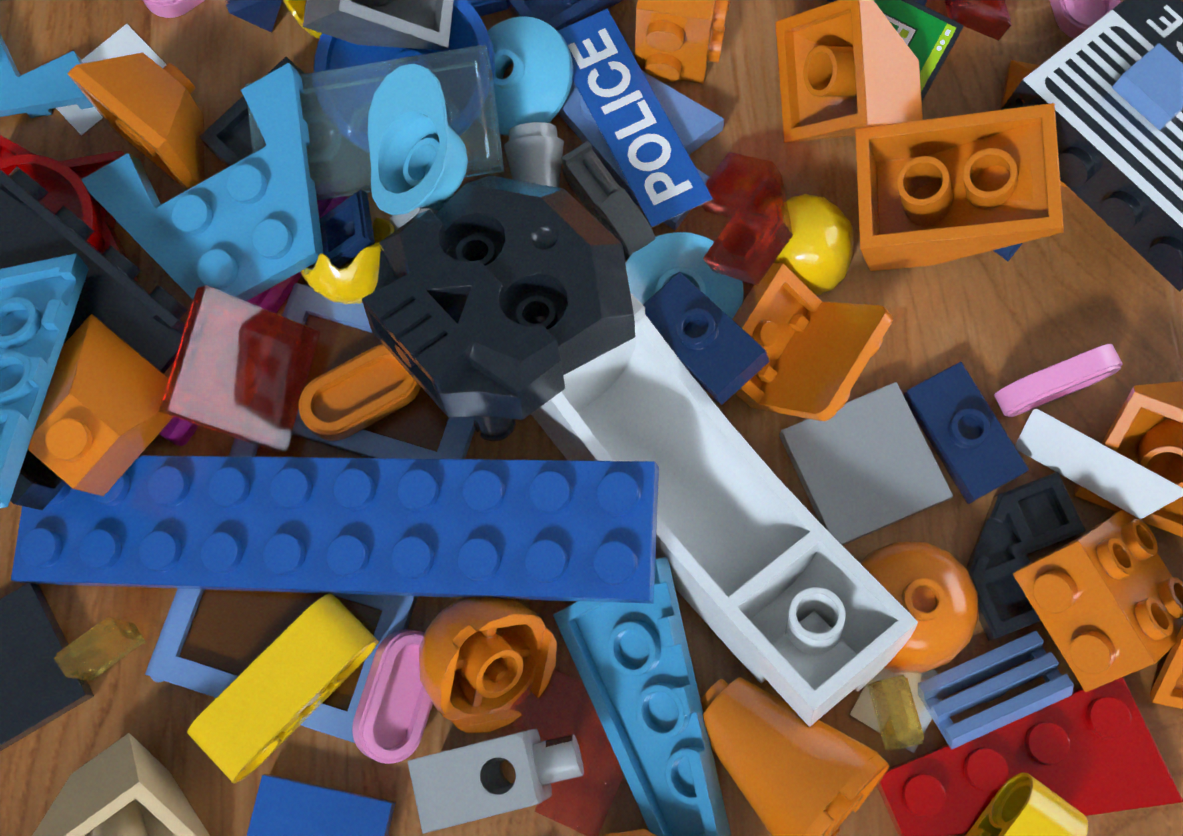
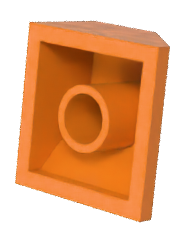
(844, 72)
(149, 110)
(98, 409)
(1151, 435)

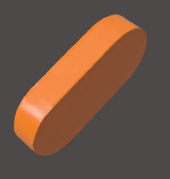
(356, 394)

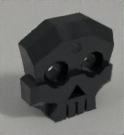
(466, 322)

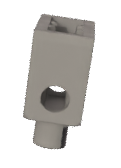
(471, 784)

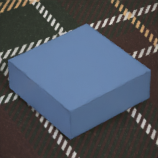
(1154, 86)

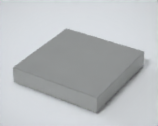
(866, 465)

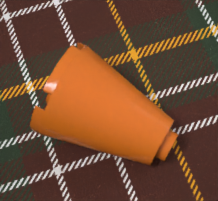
(790, 773)

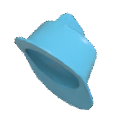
(411, 146)

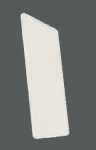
(1095, 466)

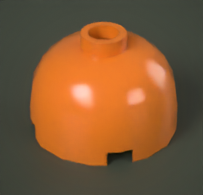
(936, 593)
(482, 660)

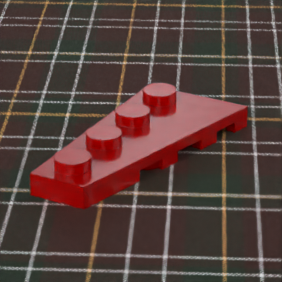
(1082, 748)

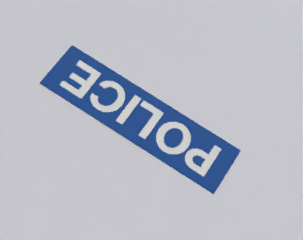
(632, 120)

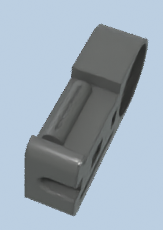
(606, 199)

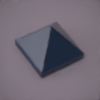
(258, 12)
(347, 229)

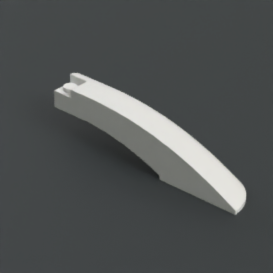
(731, 529)

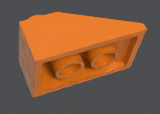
(957, 186)

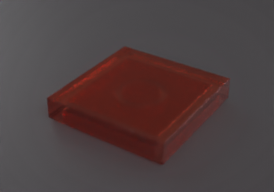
(240, 370)

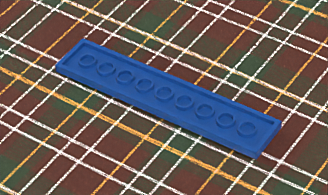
(356, 528)

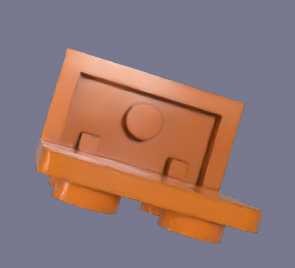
(679, 37)
(810, 344)
(1106, 600)

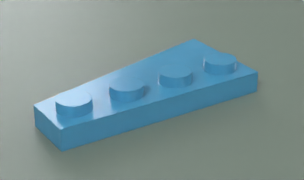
(34, 322)
(649, 706)

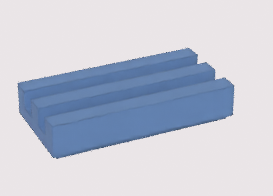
(982, 667)

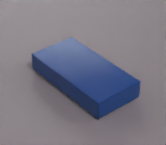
(309, 809)

